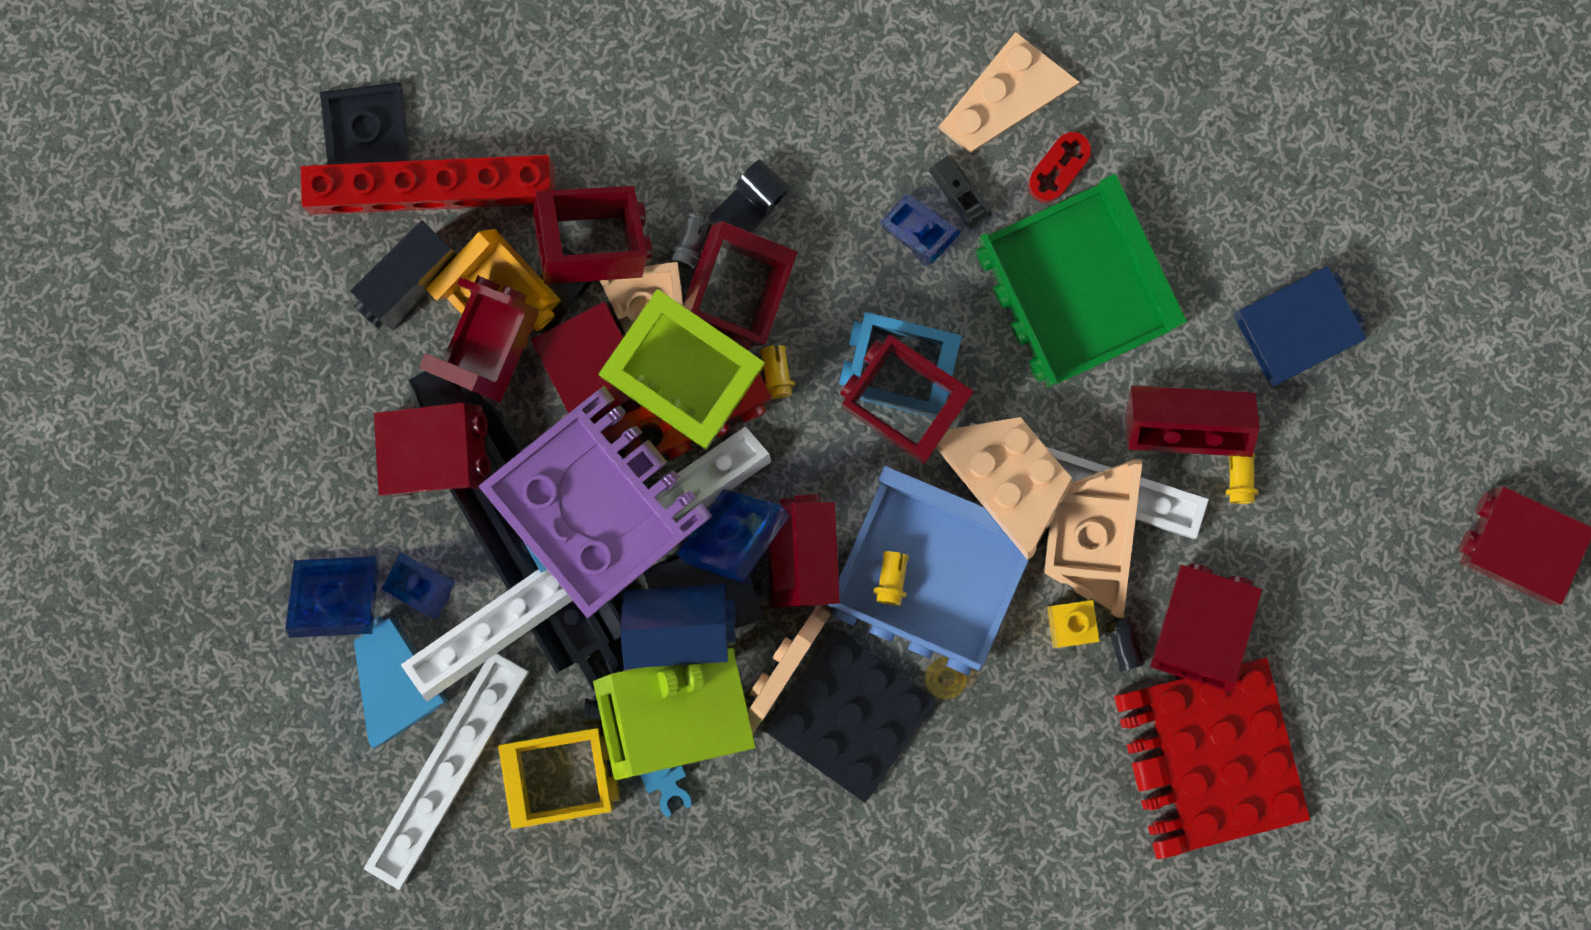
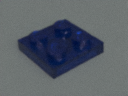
(734, 535)
(332, 597)

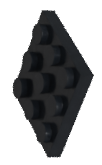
(850, 715)

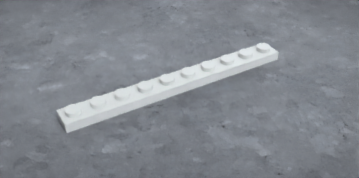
(541, 595)

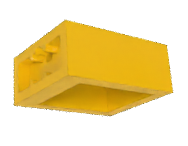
(516, 786)

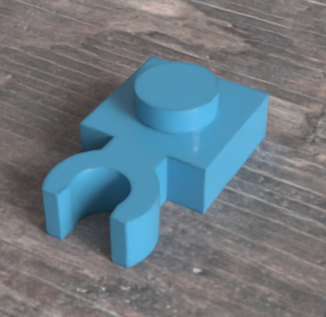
(666, 782)

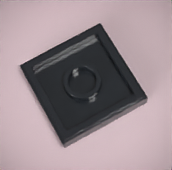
(365, 124)

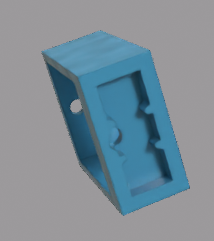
(860, 337)

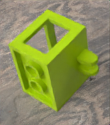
(682, 369)
(672, 715)

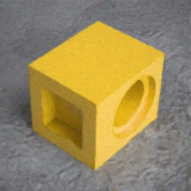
(1073, 624)

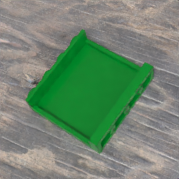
(1080, 282)

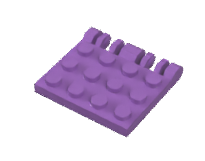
(589, 507)

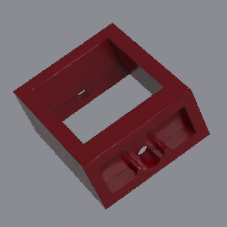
(590, 204)
(755, 247)
(876, 359)
(804, 555)

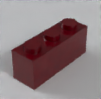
(1192, 421)

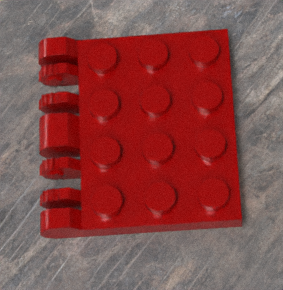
(1221, 757)

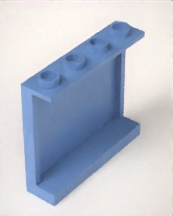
(956, 573)

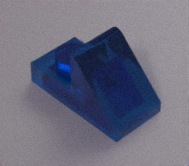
(919, 229)
(418, 585)

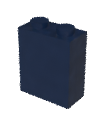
(1300, 325)
(677, 626)

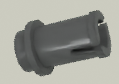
(690, 241)

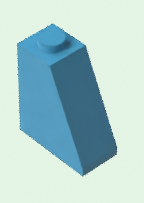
(387, 692)

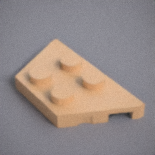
(1009, 476)
(1094, 535)
(788, 656)

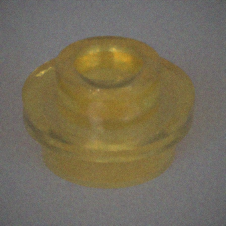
(936, 688)

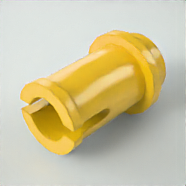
(777, 372)
(1241, 480)
(892, 578)

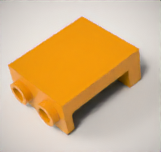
(495, 260)

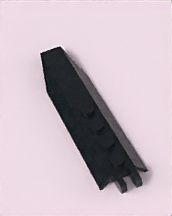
(567, 634)

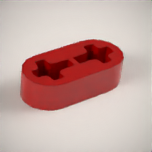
(1051, 161)

